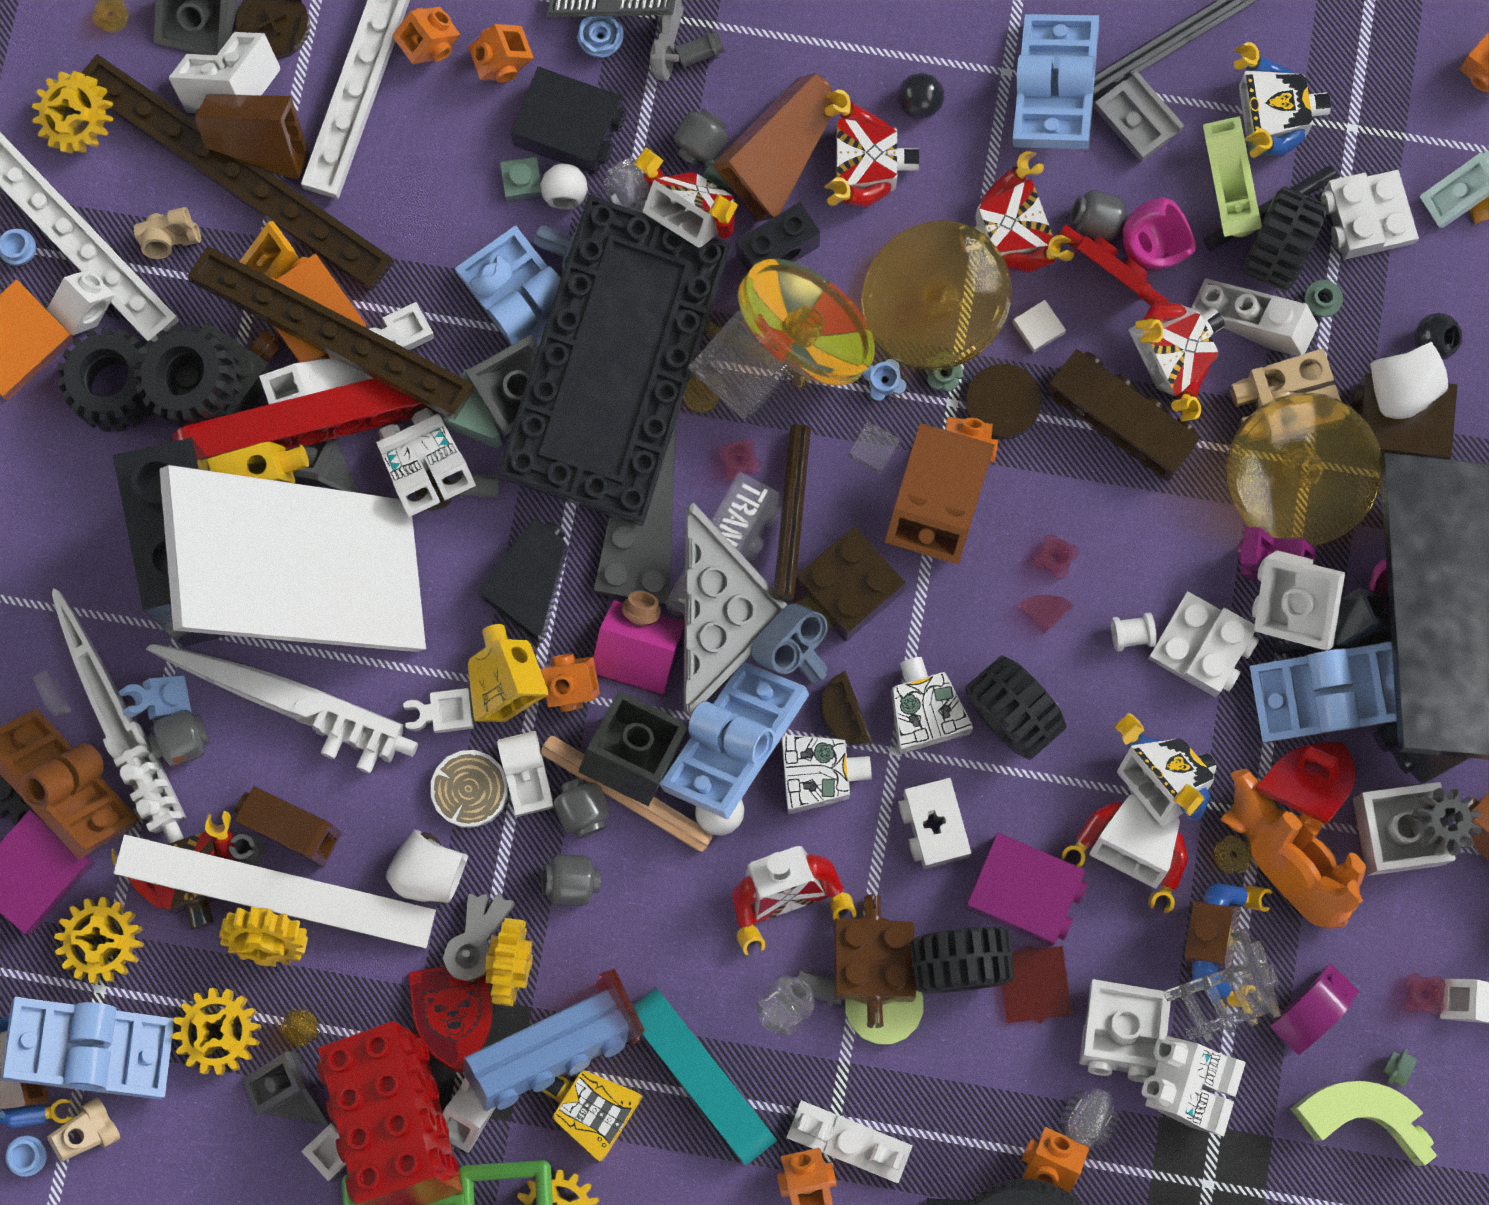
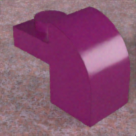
(1259, 544)
(1315, 1009)

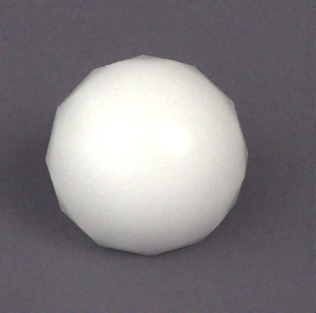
(564, 187)
(717, 825)

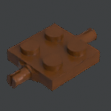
(873, 960)

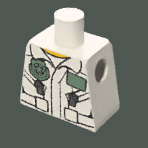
(926, 709)
(819, 771)

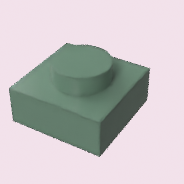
(521, 179)

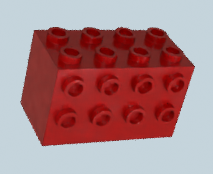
(388, 1118)

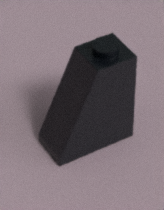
(528, 579)

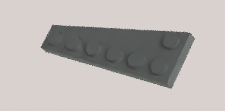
(641, 555)

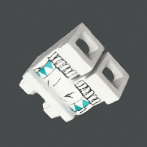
(414, 452)
(1179, 1081)

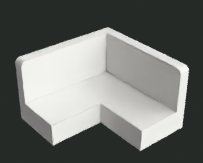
(240, 68)

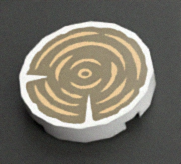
(469, 789)

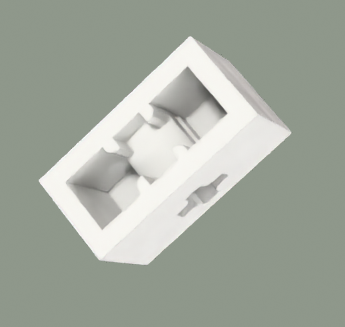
(940, 801)

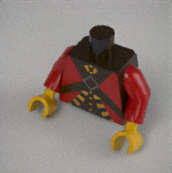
(214, 842)

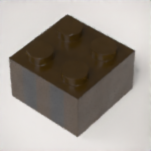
(850, 583)

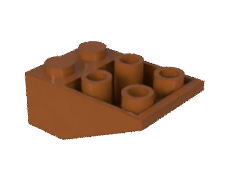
(939, 493)

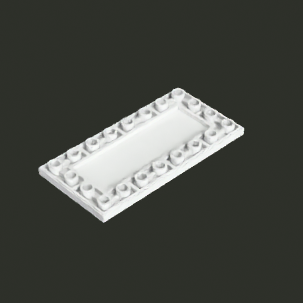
(290, 562)

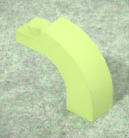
(1232, 177)
(1338, 1103)

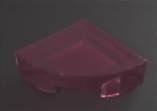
(1045, 610)

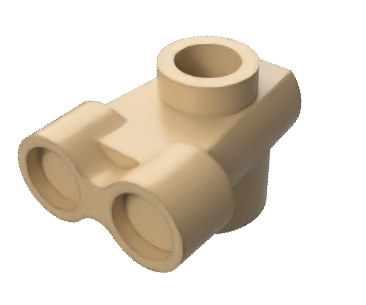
(162, 231)
(91, 1125)

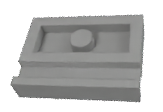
(1138, 116)

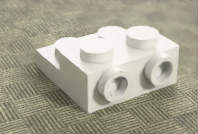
(1369, 213)
(1298, 600)
(1204, 645)
(1123, 1029)

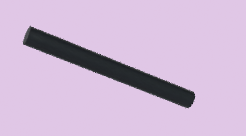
(1304, 187)

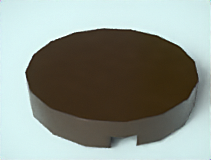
(282, 21)
(1004, 398)

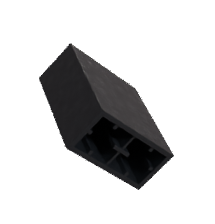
(143, 511)

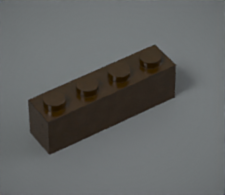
(1123, 414)

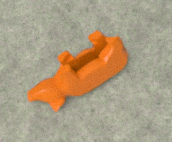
(1293, 857)

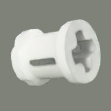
(1133, 632)

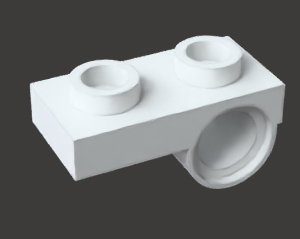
(525, 773)

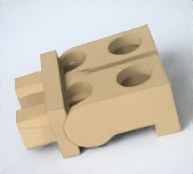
(1295, 375)

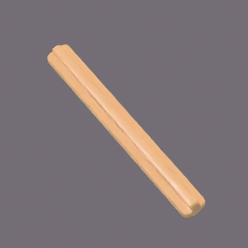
(657, 812)

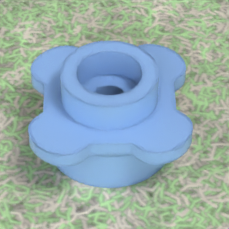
(887, 369)

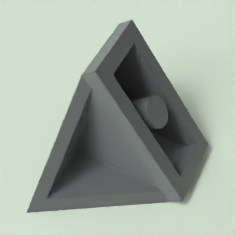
(326, 468)
(284, 1090)

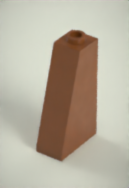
(776, 147)

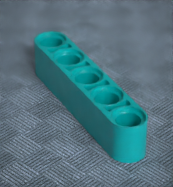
(702, 1077)

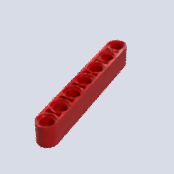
(305, 418)

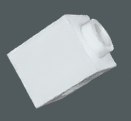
(80, 302)

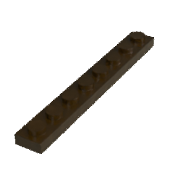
(331, 332)

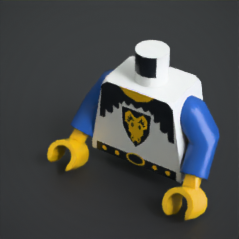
(1275, 104)
(1165, 773)

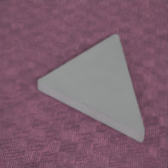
(723, 608)

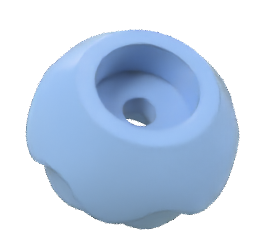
(593, 26)
(492, 277)

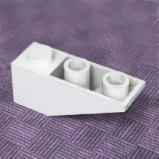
(1259, 317)
(308, 378)

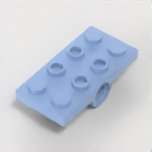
(1056, 81)
(526, 298)
(1325, 692)
(733, 739)
(87, 1048)

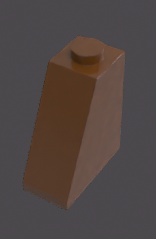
(254, 130)
(287, 825)

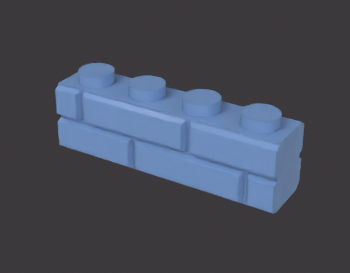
(546, 1050)

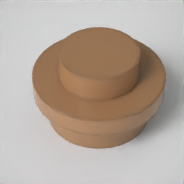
(641, 608)

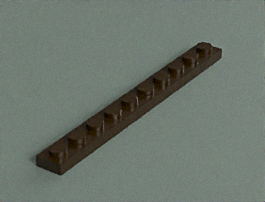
(241, 179)

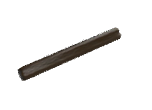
(792, 512)

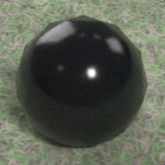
(921, 95)
(1441, 331)

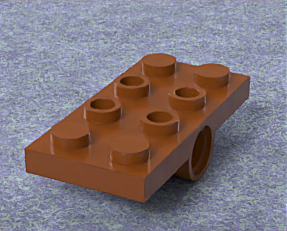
(62, 784)

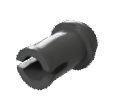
(700, 49)
(486, 486)
(251, 857)
(821, 986)

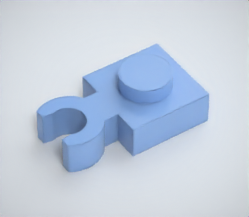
(160, 696)

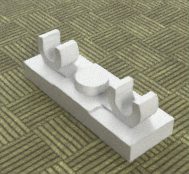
(849, 1141)

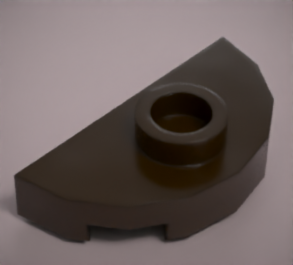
(842, 712)

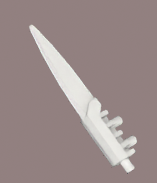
(307, 705)
(124, 737)

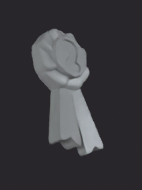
(662, 51)
(468, 951)

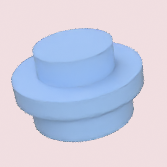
(17, 247)
(26, 1156)

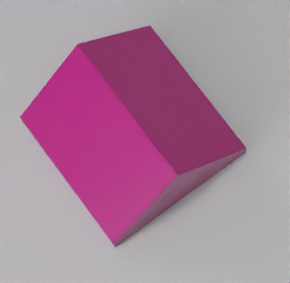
(637, 653)

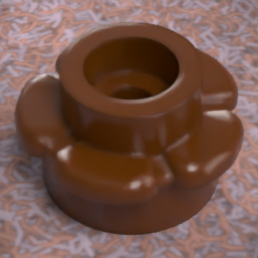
(265, 346)

